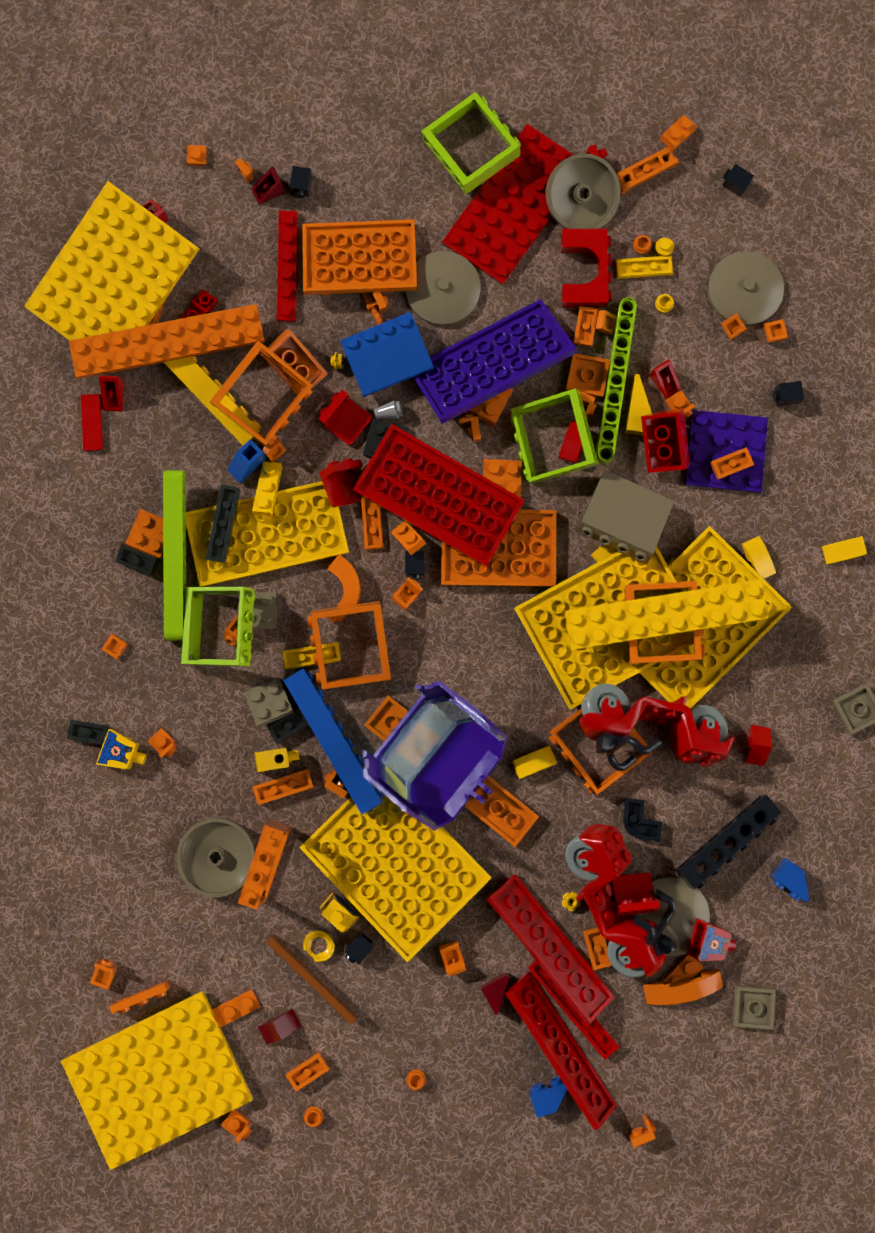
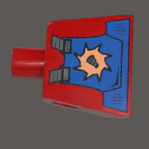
(710, 942)

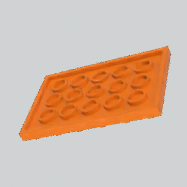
(359, 257)
(522, 558)

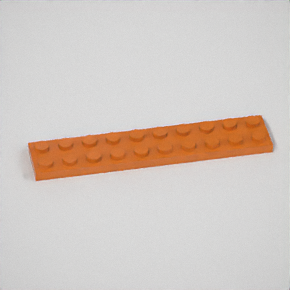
(166, 341)
(500, 811)

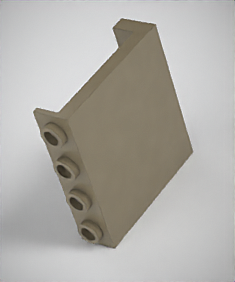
(625, 516)

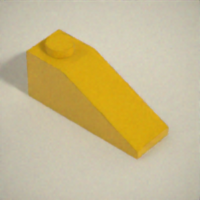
(637, 407)

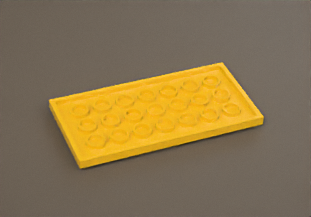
(297, 533)

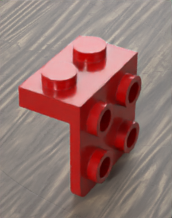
(344, 418)
(340, 482)

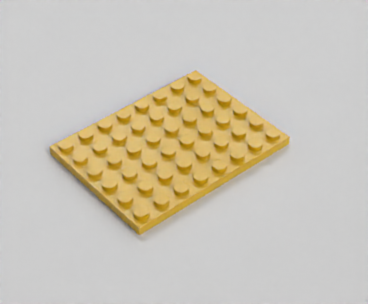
(111, 270)
(713, 564)
(603, 583)
(396, 871)
(156, 1080)

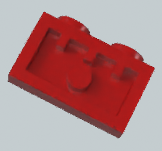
(634, 894)

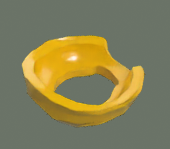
(323, 956)

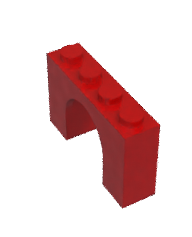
(595, 244)

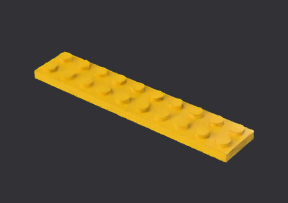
(666, 614)

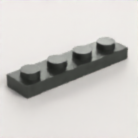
(223, 523)

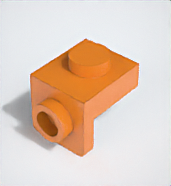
(406, 593)
(452, 958)
(103, 973)

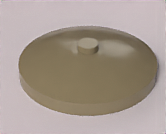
(583, 192)
(746, 286)
(445, 288)
(215, 857)
(689, 907)

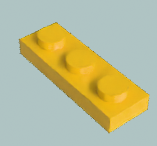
(267, 489)

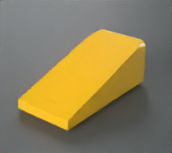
(844, 550)

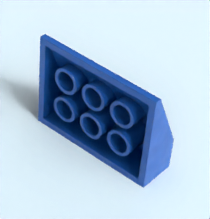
(386, 354)

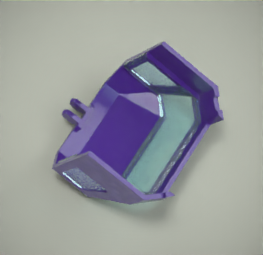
(436, 756)

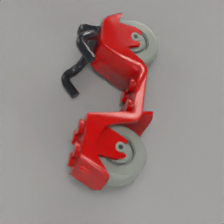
(695, 733)
(635, 943)

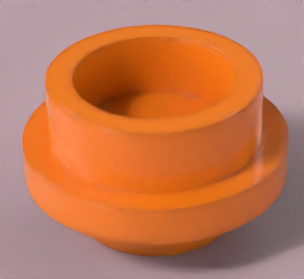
(642, 244)
(416, 1079)
(313, 1116)

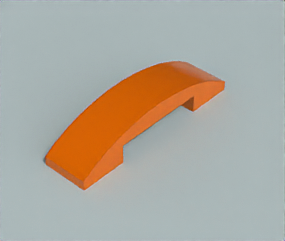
(685, 990)

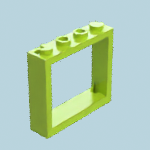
(490, 168)
(583, 427)
(193, 625)

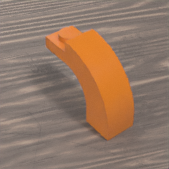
(351, 585)

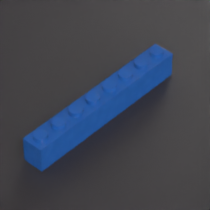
(333, 740)

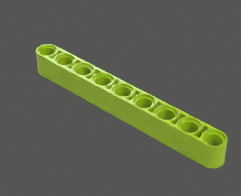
(616, 372)
(174, 553)

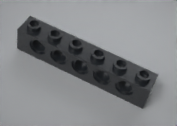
(746, 817)

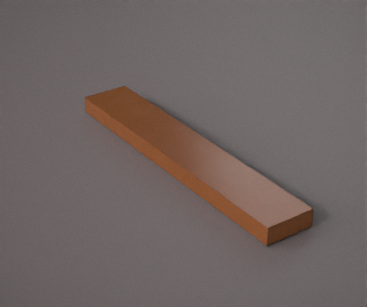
(312, 979)

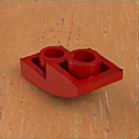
(201, 304)
(572, 444)

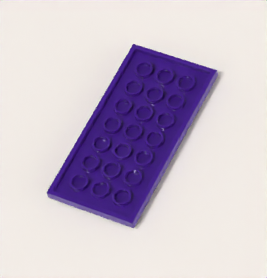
(494, 360)

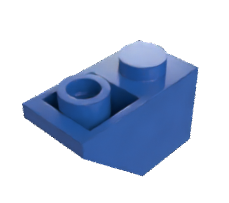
(246, 461)
(792, 878)
(546, 1099)

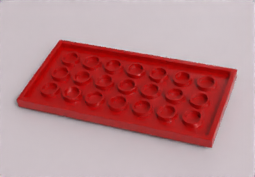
(508, 209)
(438, 495)

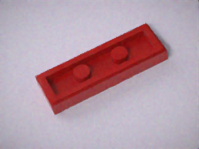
(91, 422)

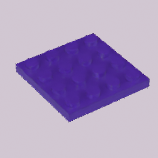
(721, 434)

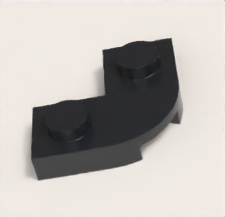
(636, 825)

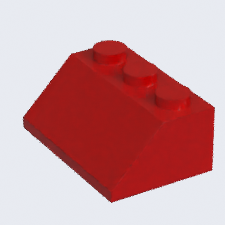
(665, 441)

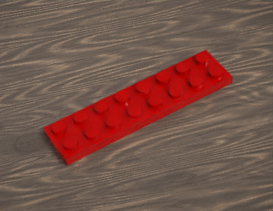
(550, 948)
(561, 1050)

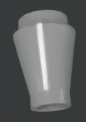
(391, 410)

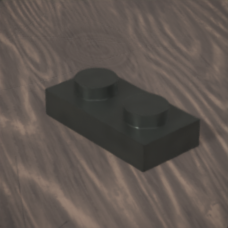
(136, 559)
(288, 726)
(87, 732)

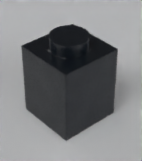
(737, 180)
(300, 181)
(788, 393)
(415, 565)
(359, 948)

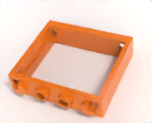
(293, 407)
(316, 641)
(699, 649)
(578, 769)
(264, 864)

